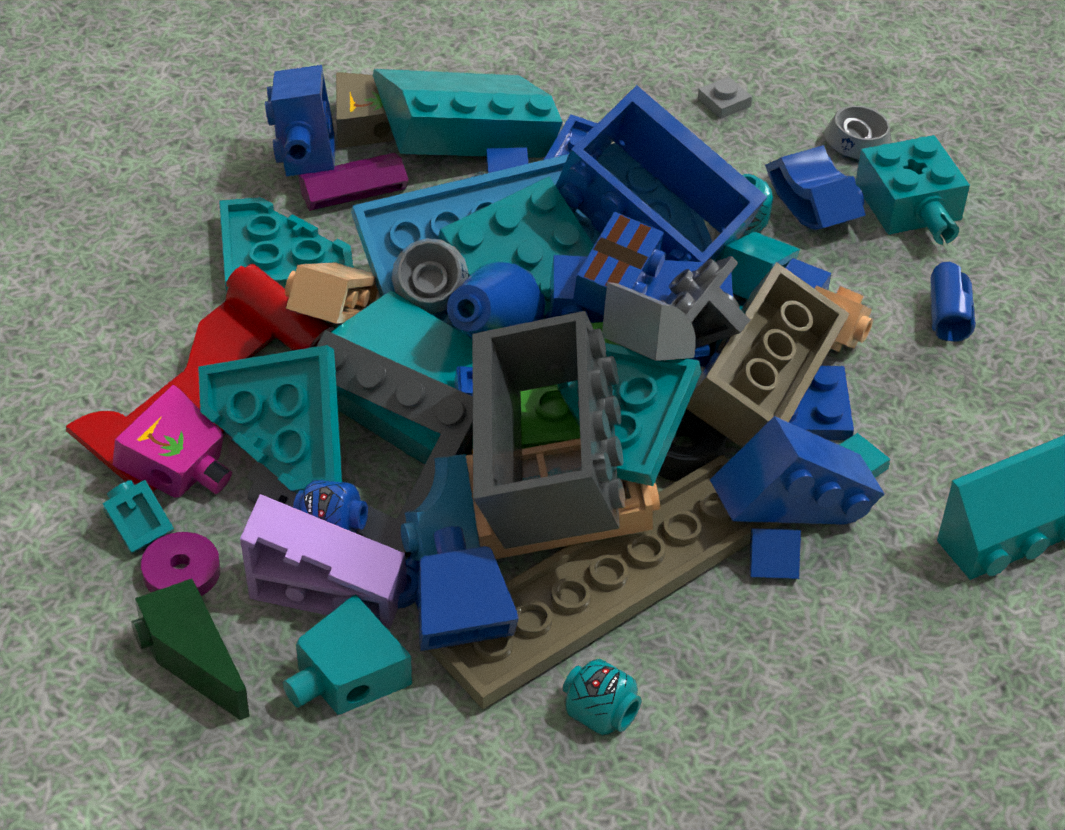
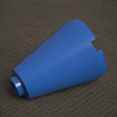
(495, 299)

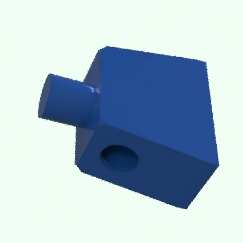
(462, 594)

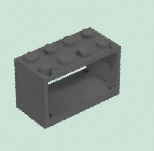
(528, 359)

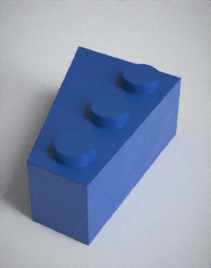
(795, 479)

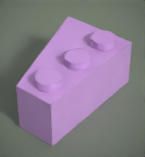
(316, 564)

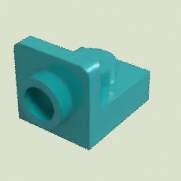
(136, 515)

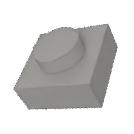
(724, 97)

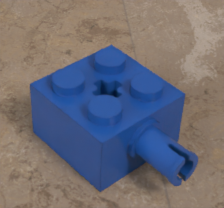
(302, 121)

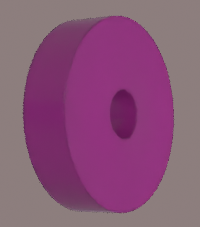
(177, 549)

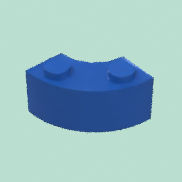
(815, 189)

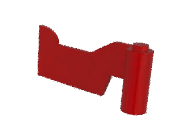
(233, 331)

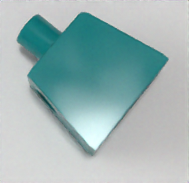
(348, 660)

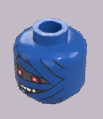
(334, 503)

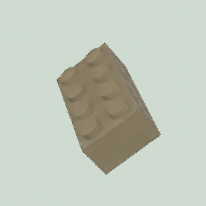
(771, 360)

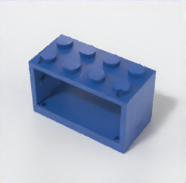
(676, 160)

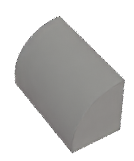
(647, 325)

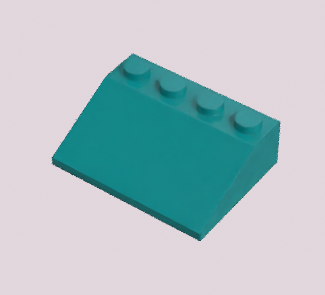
(466, 112)
(416, 341)

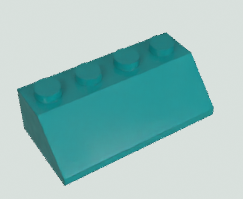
(1006, 510)

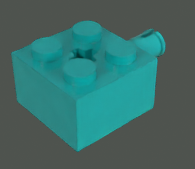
(913, 187)

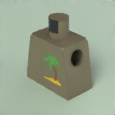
(360, 111)

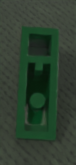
(189, 645)

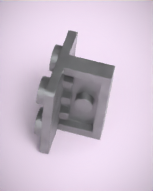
(710, 310)

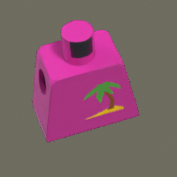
(173, 447)

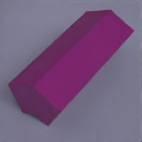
(354, 181)

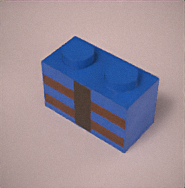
(622, 255)

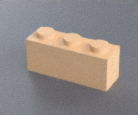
(330, 291)

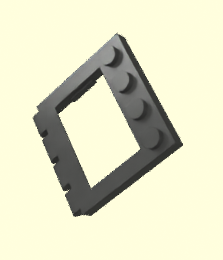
(405, 394)

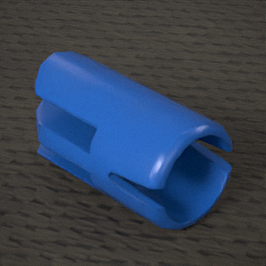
(951, 303)

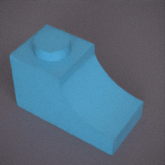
(445, 506)

